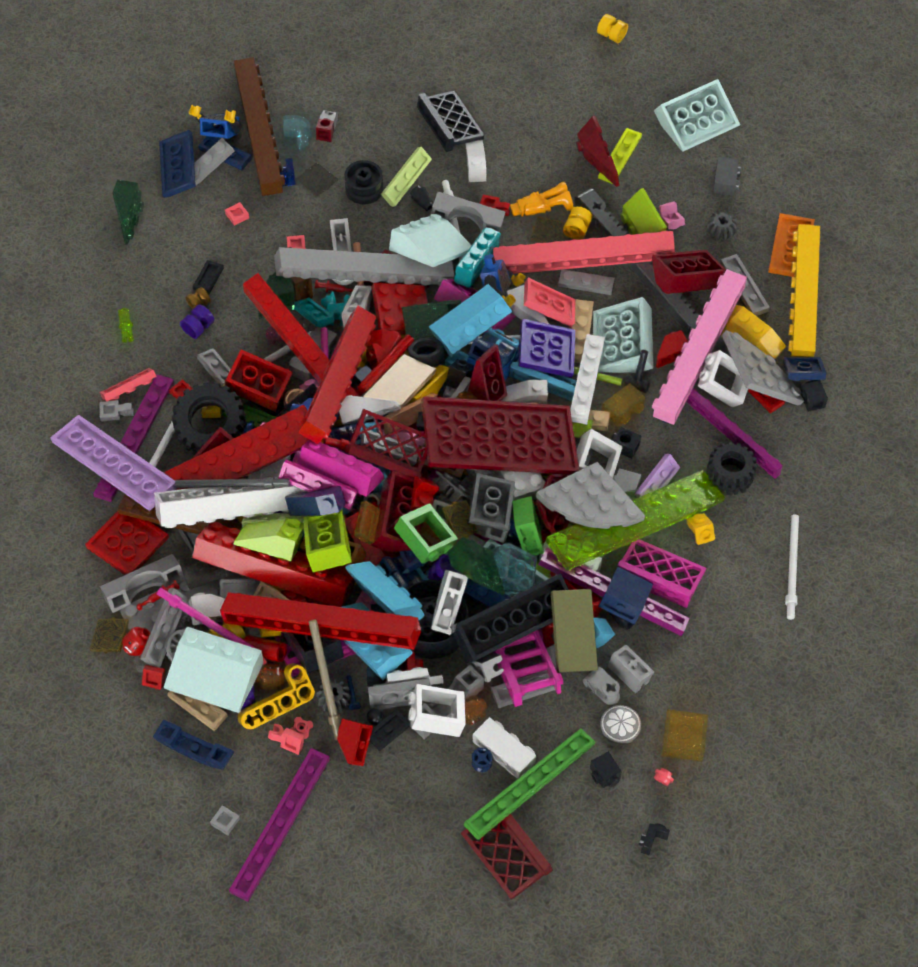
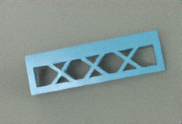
(554, 386)

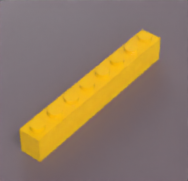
(805, 291)

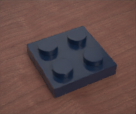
(804, 368)

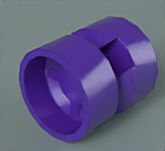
(198, 320)
(438, 569)

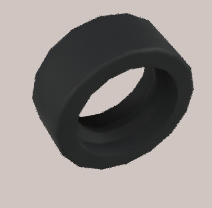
(427, 345)

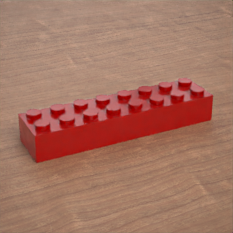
(217, 548)

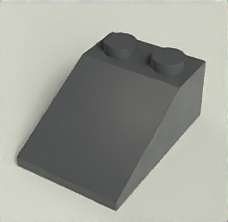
(491, 502)

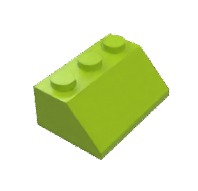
(641, 215)

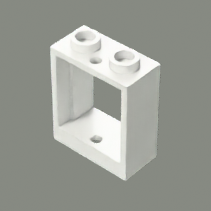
(738, 391)
(601, 444)
(433, 723)

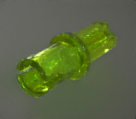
(125, 325)

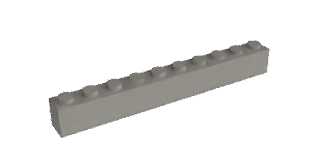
(358, 267)

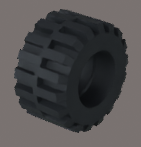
(736, 456)

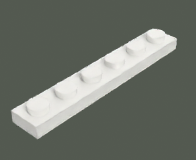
(586, 378)

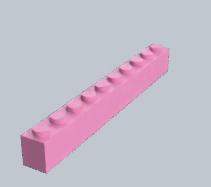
(701, 343)

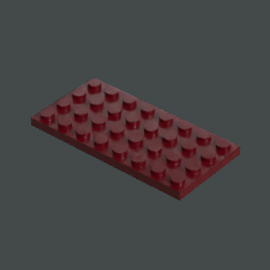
(499, 436)

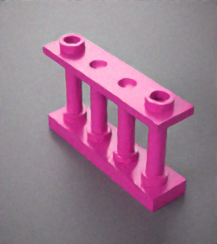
(312, 481)
(511, 676)

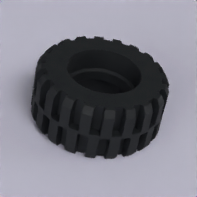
(206, 396)

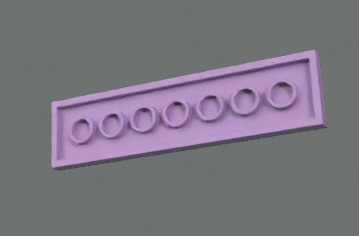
(112, 461)

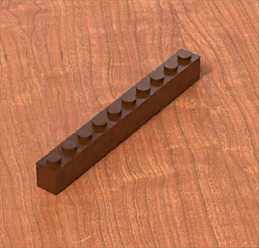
(258, 126)

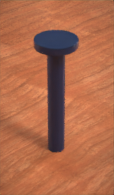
(354, 705)

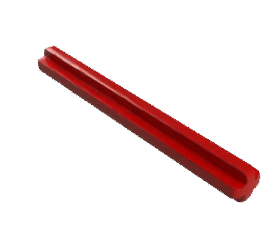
(385, 364)

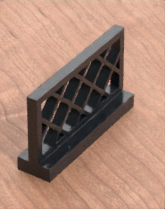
(438, 123)

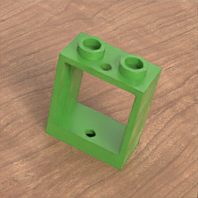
(528, 526)
(416, 543)

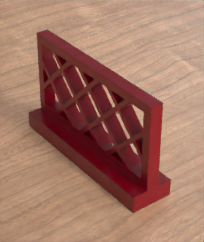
(383, 460)
(524, 843)

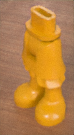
(538, 203)

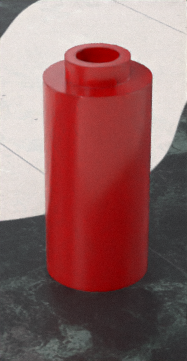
(271, 649)

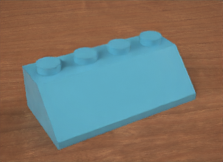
(470, 319)
(384, 590)
(378, 657)

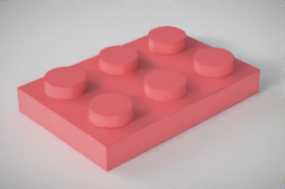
(549, 302)

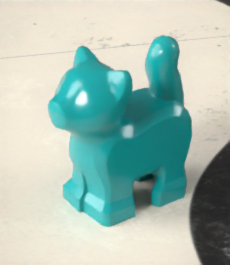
(336, 310)

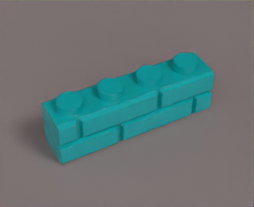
(473, 262)

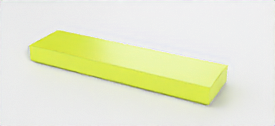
(623, 150)

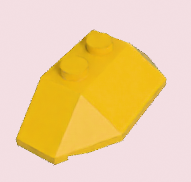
(754, 331)

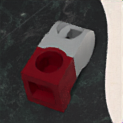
(326, 126)

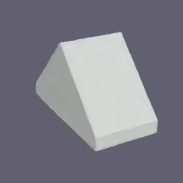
(340, 235)

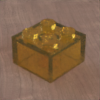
(684, 735)

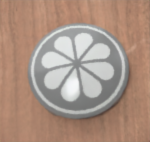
(620, 724)

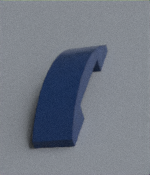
(192, 747)

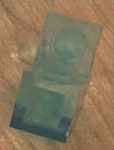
(297, 128)

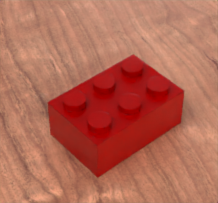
(258, 380)

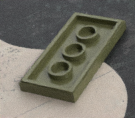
(574, 630)

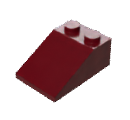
(488, 377)

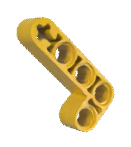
(274, 700)

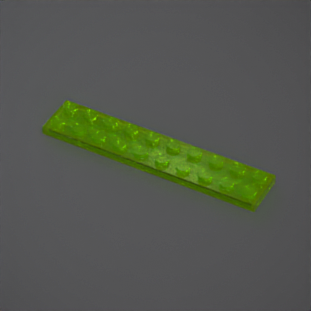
(661, 509)

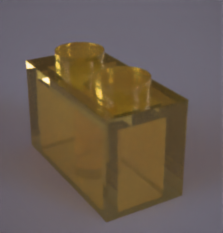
(624, 405)

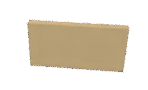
(402, 381)

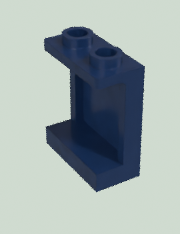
(626, 595)

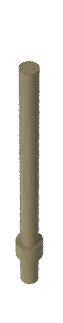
(334, 717)

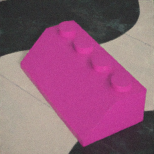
(451, 291)
(340, 467)

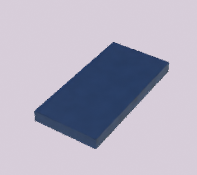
(177, 164)

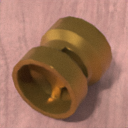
(199, 297)

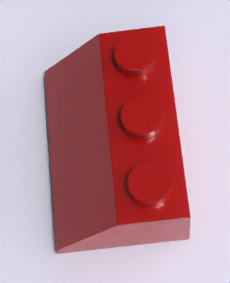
(373, 554)

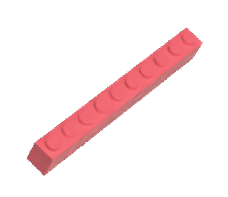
(585, 252)

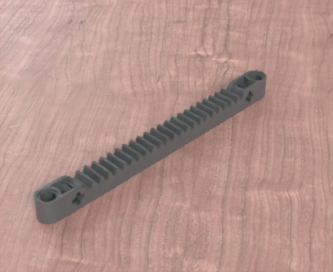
(644, 270)

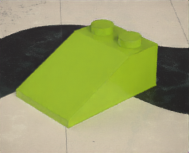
(272, 537)
(326, 541)

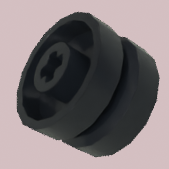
(363, 182)

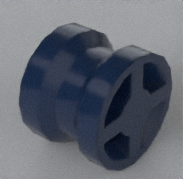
(482, 755)

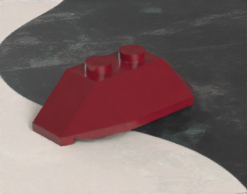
(552, 520)

